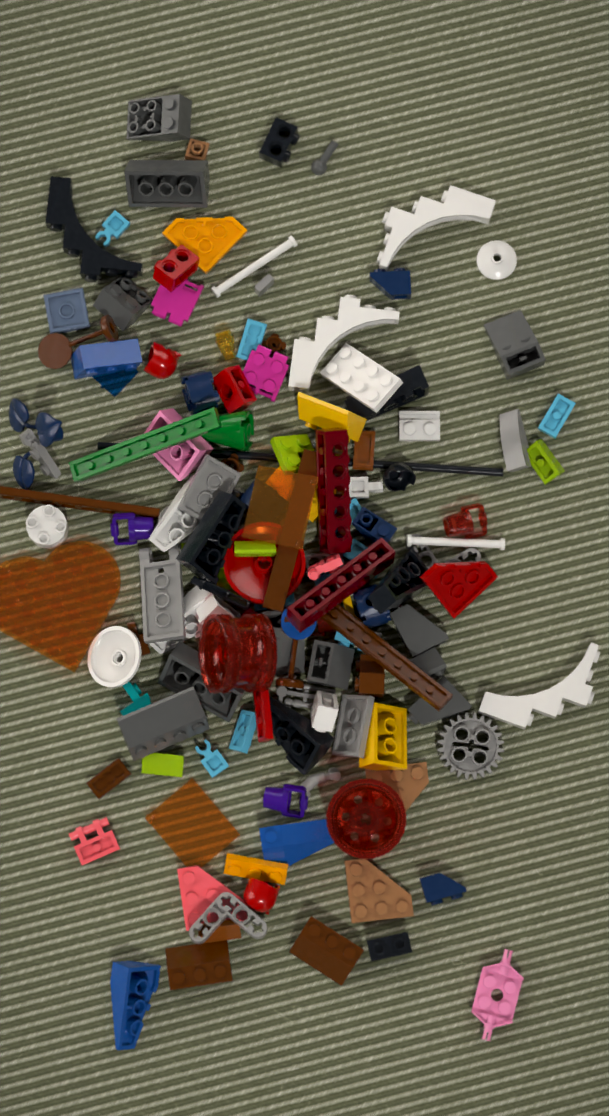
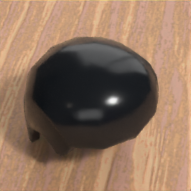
(398, 477)

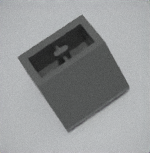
(122, 302)
(430, 663)
(330, 665)

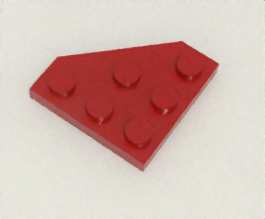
(458, 583)

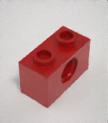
(234, 389)

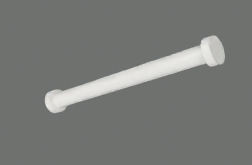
(254, 266)
(458, 542)

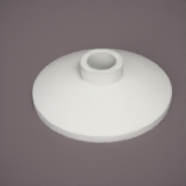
(496, 269)

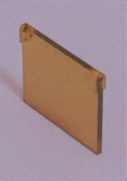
(280, 507)
(192, 825)

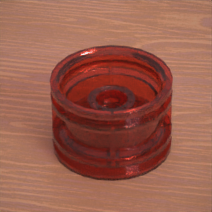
(237, 653)
(344, 802)

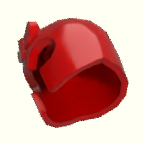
(161, 361)
(260, 895)

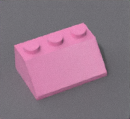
(183, 457)

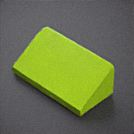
(544, 461)
(254, 549)
(163, 764)

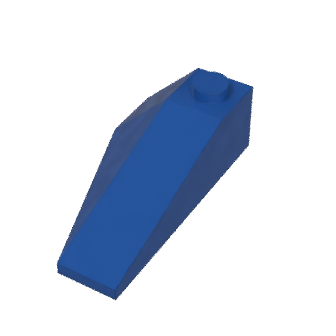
(294, 841)
(130, 994)

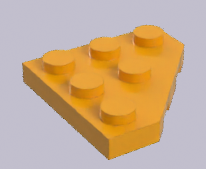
(206, 237)

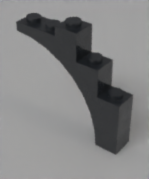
(76, 242)

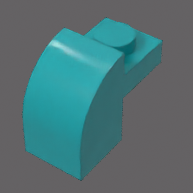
(138, 702)

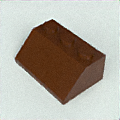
(326, 950)
(198, 965)

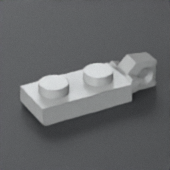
(40, 453)

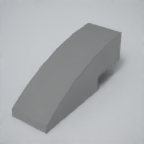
(514, 441)

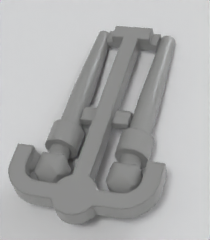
(282, 692)

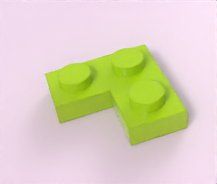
(289, 449)

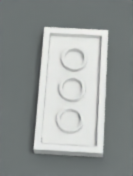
(361, 377)

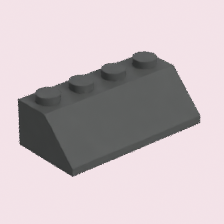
(167, 183)
(183, 672)
(163, 723)

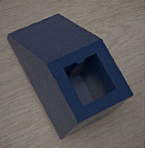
(393, 284)
(373, 527)
(440, 886)

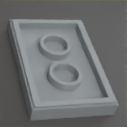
(207, 482)
(353, 726)

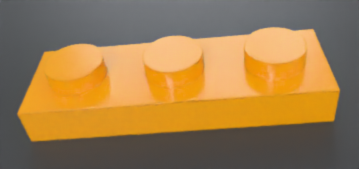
(256, 868)

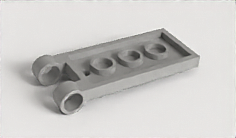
(162, 597)

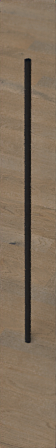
(377, 463)

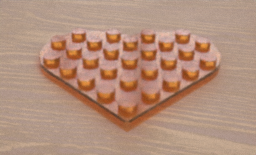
(59, 601)

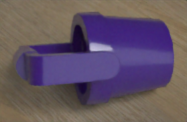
(138, 528)
(280, 799)

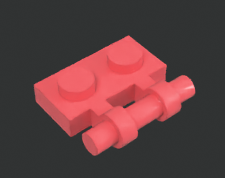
(331, 563)
(96, 847)

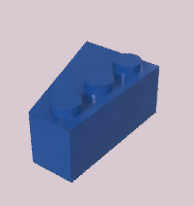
(106, 358)

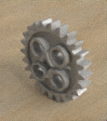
(472, 727)

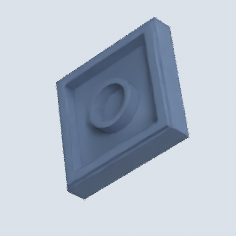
(66, 311)

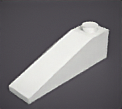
(174, 524)
(192, 601)

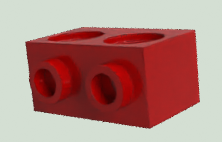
(175, 267)

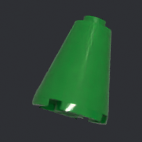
(235, 431)

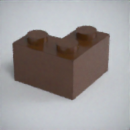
(370, 678)

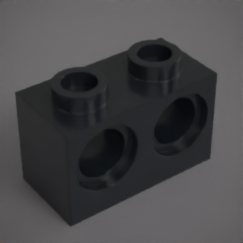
(275, 141)
(389, 946)

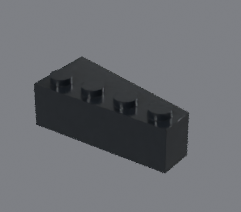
(412, 389)
(212, 537)
(399, 583)

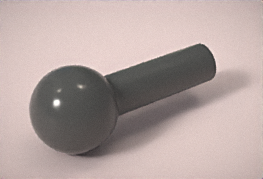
(319, 166)

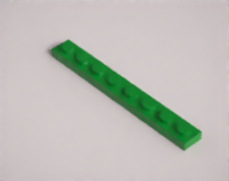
(145, 444)

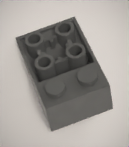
(159, 118)
(514, 344)
(284, 647)

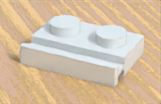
(419, 425)

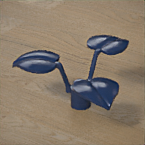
(48, 429)

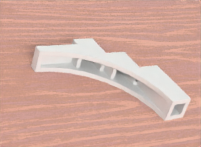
(404, 225)
(328, 332)
(518, 709)

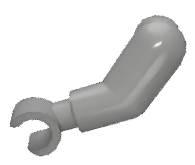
(315, 779)

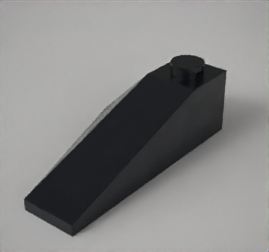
(297, 737)

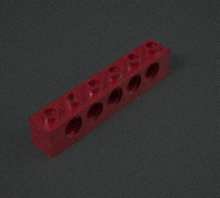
(327, 481)
(340, 585)

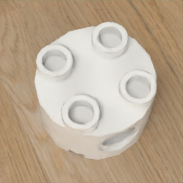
(47, 526)

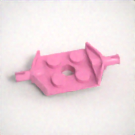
(500, 1012)

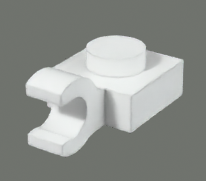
(360, 487)

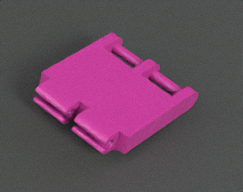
(178, 303)
(265, 371)

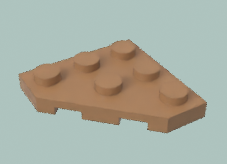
(406, 783)
(374, 894)

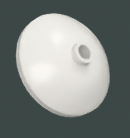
(106, 656)

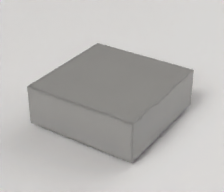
(264, 284)

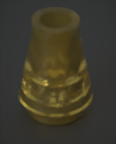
(226, 345)

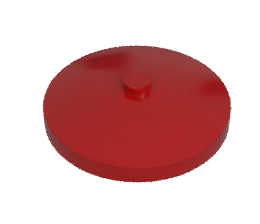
(251, 575)

